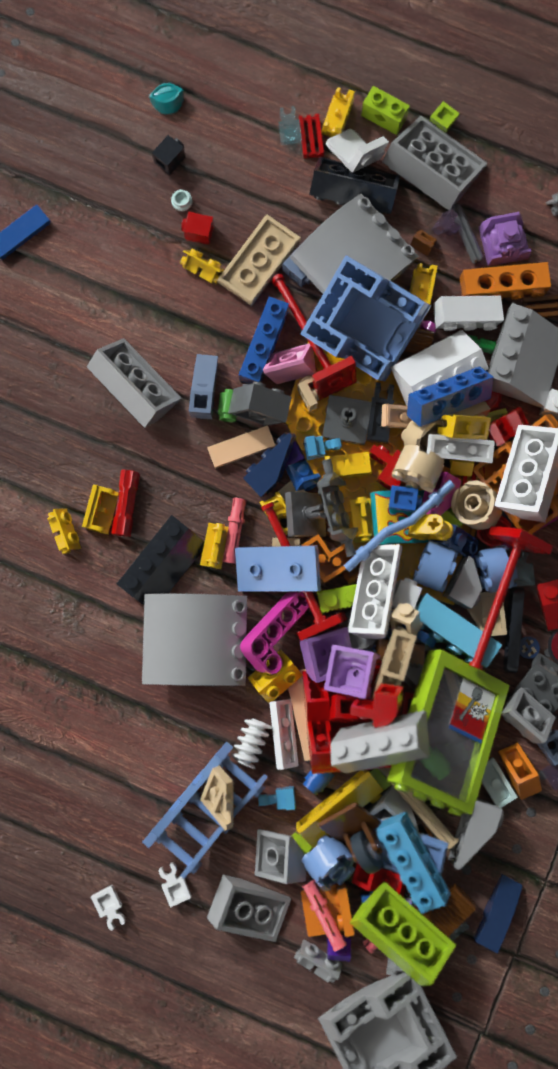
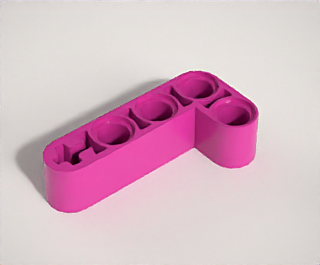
(293, 606)

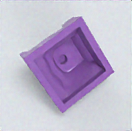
(504, 239)
(317, 651)
(351, 671)

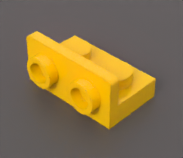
(273, 685)

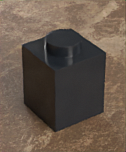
(169, 154)

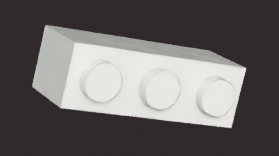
(468, 312)

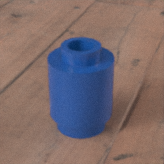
(317, 782)

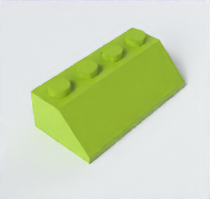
(403, 934)

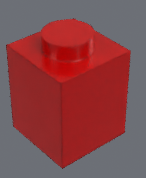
(198, 228)

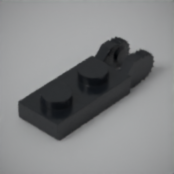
(375, 431)

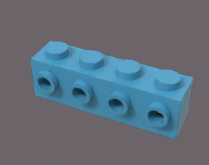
(413, 862)

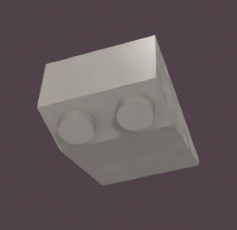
(475, 831)
(248, 909)

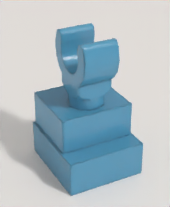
(316, 447)
(283, 798)

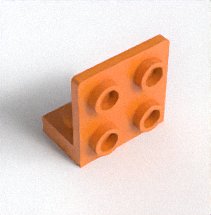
(338, 906)

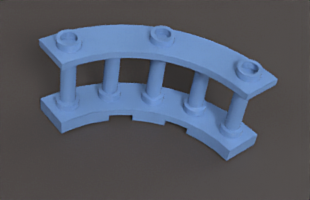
(192, 796)

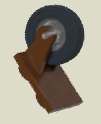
(356, 829)

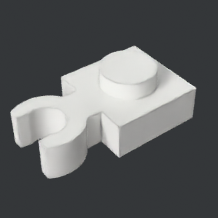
(175, 888)
(107, 903)

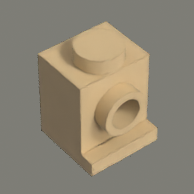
(408, 616)

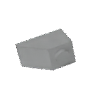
(464, 585)

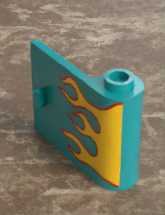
(384, 517)

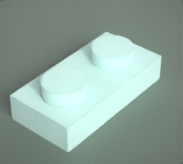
(497, 784)

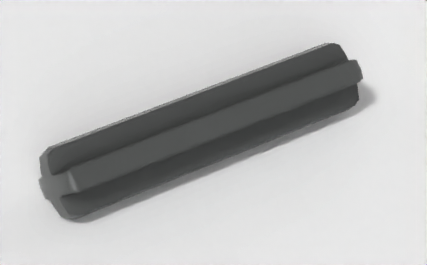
(467, 235)

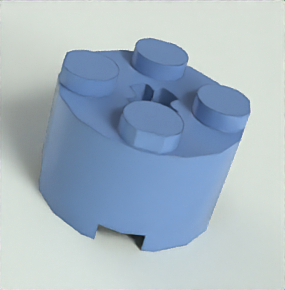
(435, 565)
(492, 567)
(329, 863)

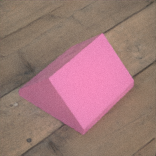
(291, 364)

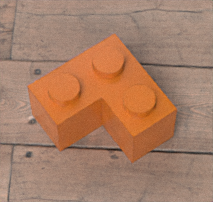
(330, 563)

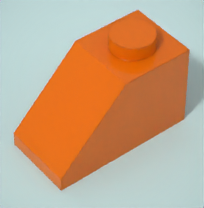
(520, 771)

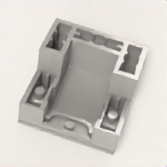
(358, 233)
(194, 639)
(387, 1028)

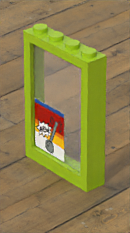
(461, 723)

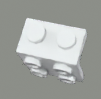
(354, 151)

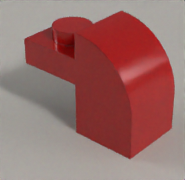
(506, 426)
(382, 456)
(382, 708)
(341, 710)
(373, 881)

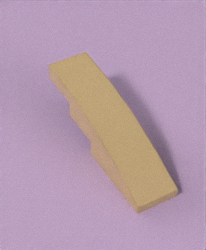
(395, 660)

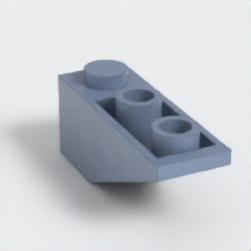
(203, 387)

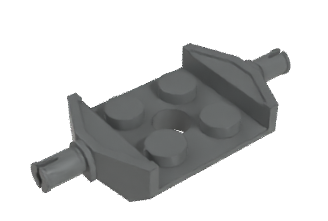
(334, 508)

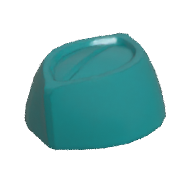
(167, 98)

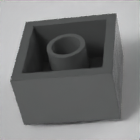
(260, 404)

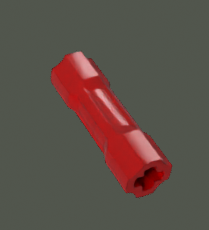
(125, 505)

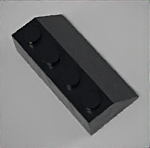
(337, 183)
(162, 561)

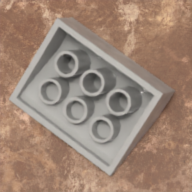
(434, 162)
(525, 356)

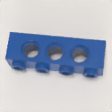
(264, 341)
(449, 396)

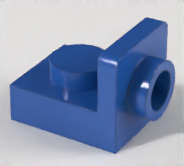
(302, 476)
(404, 499)

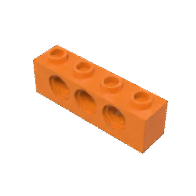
(535, 273)

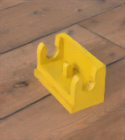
(338, 113)
(423, 282)
(465, 427)
(351, 465)
(100, 509)

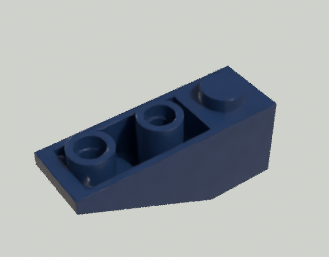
(270, 470)

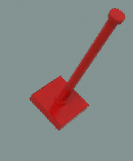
(332, 377)
(519, 541)
(321, 622)

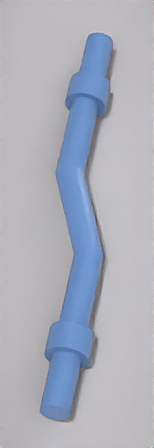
(434, 499)

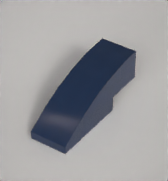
(498, 913)

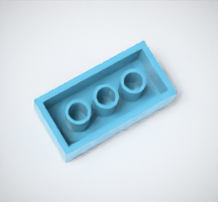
(453, 630)

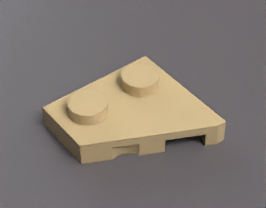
(481, 612)
(219, 797)

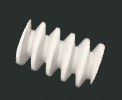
(250, 742)

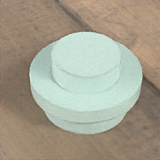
(181, 200)

